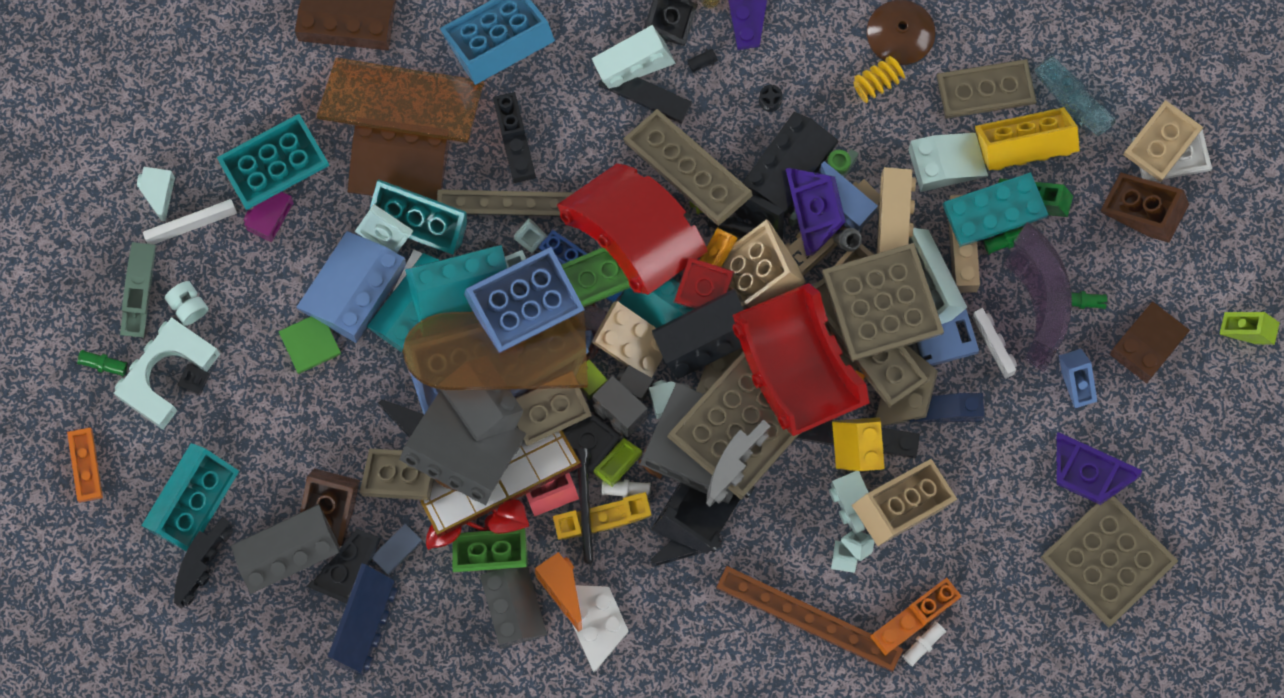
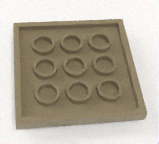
(882, 302)
(1109, 560)

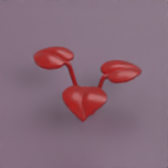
(508, 518)

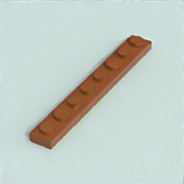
(806, 617)

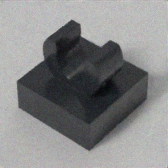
(193, 379)

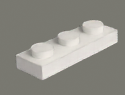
(995, 343)

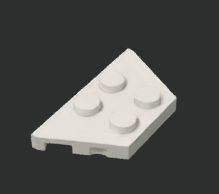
(601, 623)

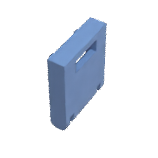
(949, 345)

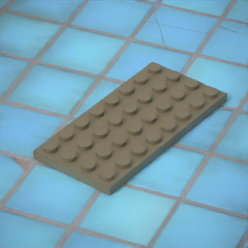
(724, 410)

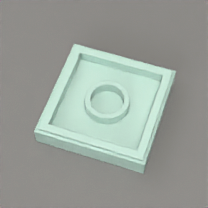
(383, 229)

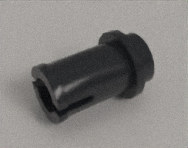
(702, 60)

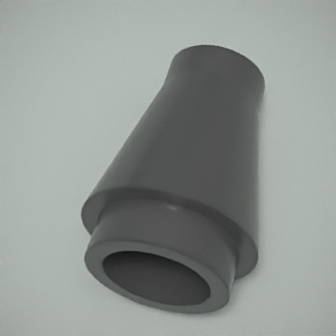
(848, 239)

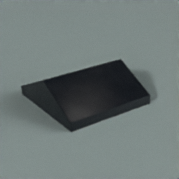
(672, 19)

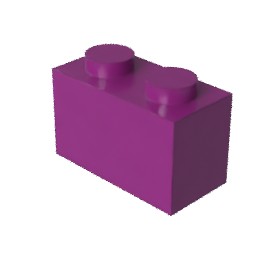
(268, 216)

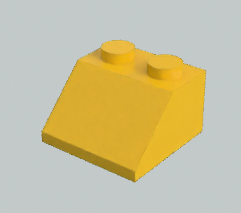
(858, 444)

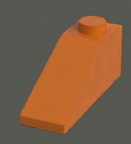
(558, 580)

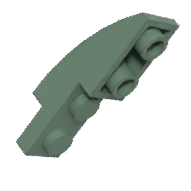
(137, 289)

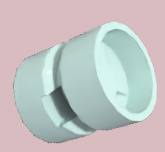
(184, 300)

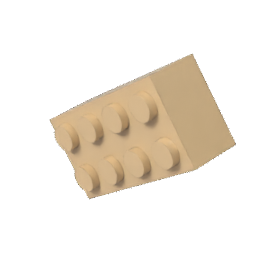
(904, 502)

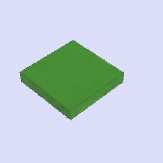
(309, 343)

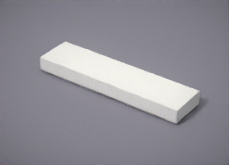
(190, 222)

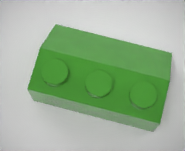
(490, 551)

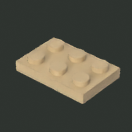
(1163, 141)
(628, 339)

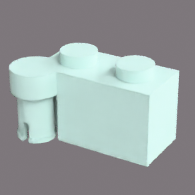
(846, 492)

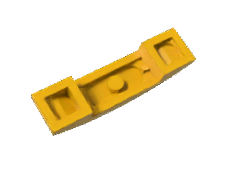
(604, 517)

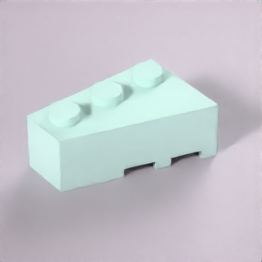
(633, 58)

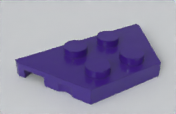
(816, 207)
(1091, 471)

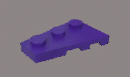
(747, 22)

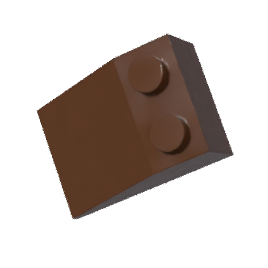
(1146, 206)
(1149, 342)
(335, 496)

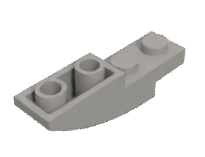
(731, 465)

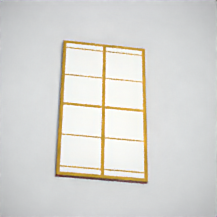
(527, 471)

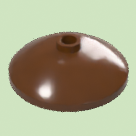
(903, 45)

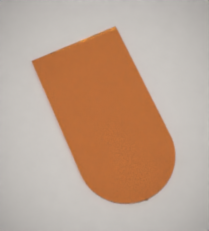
(457, 354)

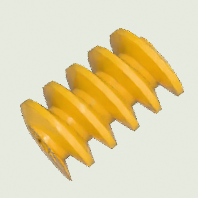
(877, 78)

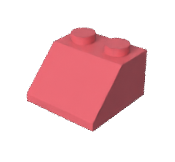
(552, 495)

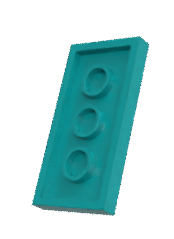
(995, 209)

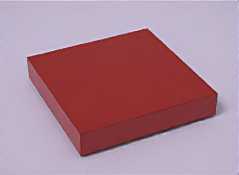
(702, 283)

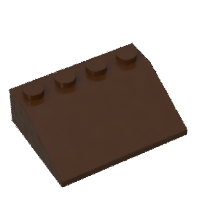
(346, 22)
(398, 159)

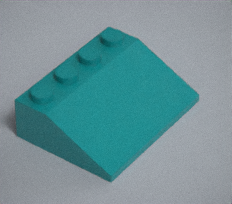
(272, 161)
(442, 284)

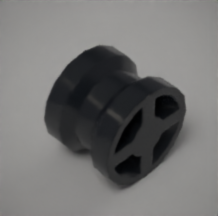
(770, 92)

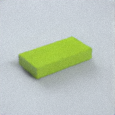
(618, 462)

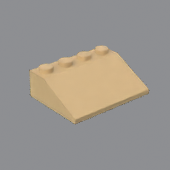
(762, 266)

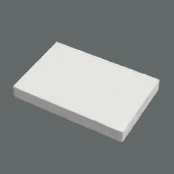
(1193, 161)

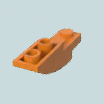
(916, 616)

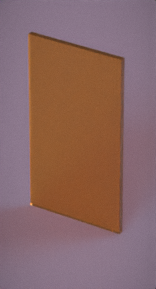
(400, 100)

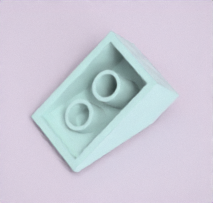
(946, 160)

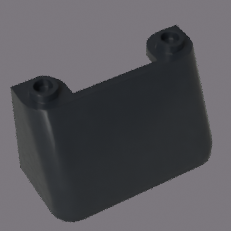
(692, 521)

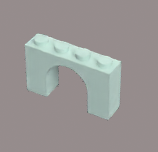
(171, 341)

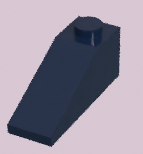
(955, 408)

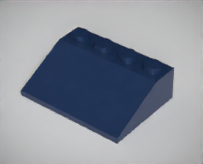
(362, 620)

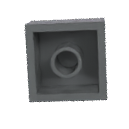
(619, 407)

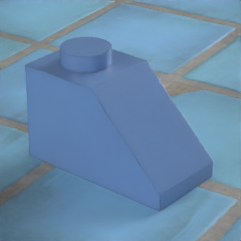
(1078, 377)

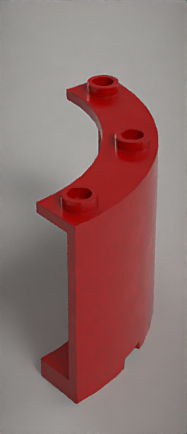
(636, 225)
(798, 360)

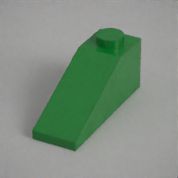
(1055, 198)

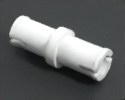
(626, 488)
(923, 644)

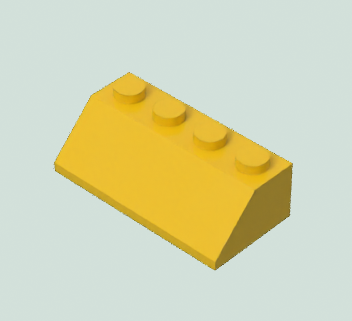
(1028, 138)

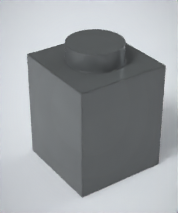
(635, 382)

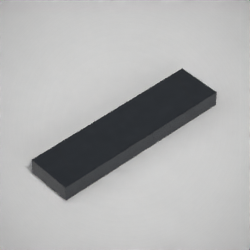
(652, 97)

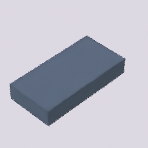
(396, 549)

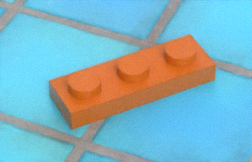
(85, 465)

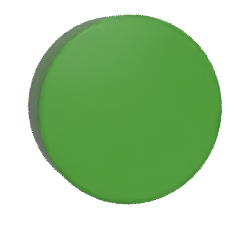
(840, 161)

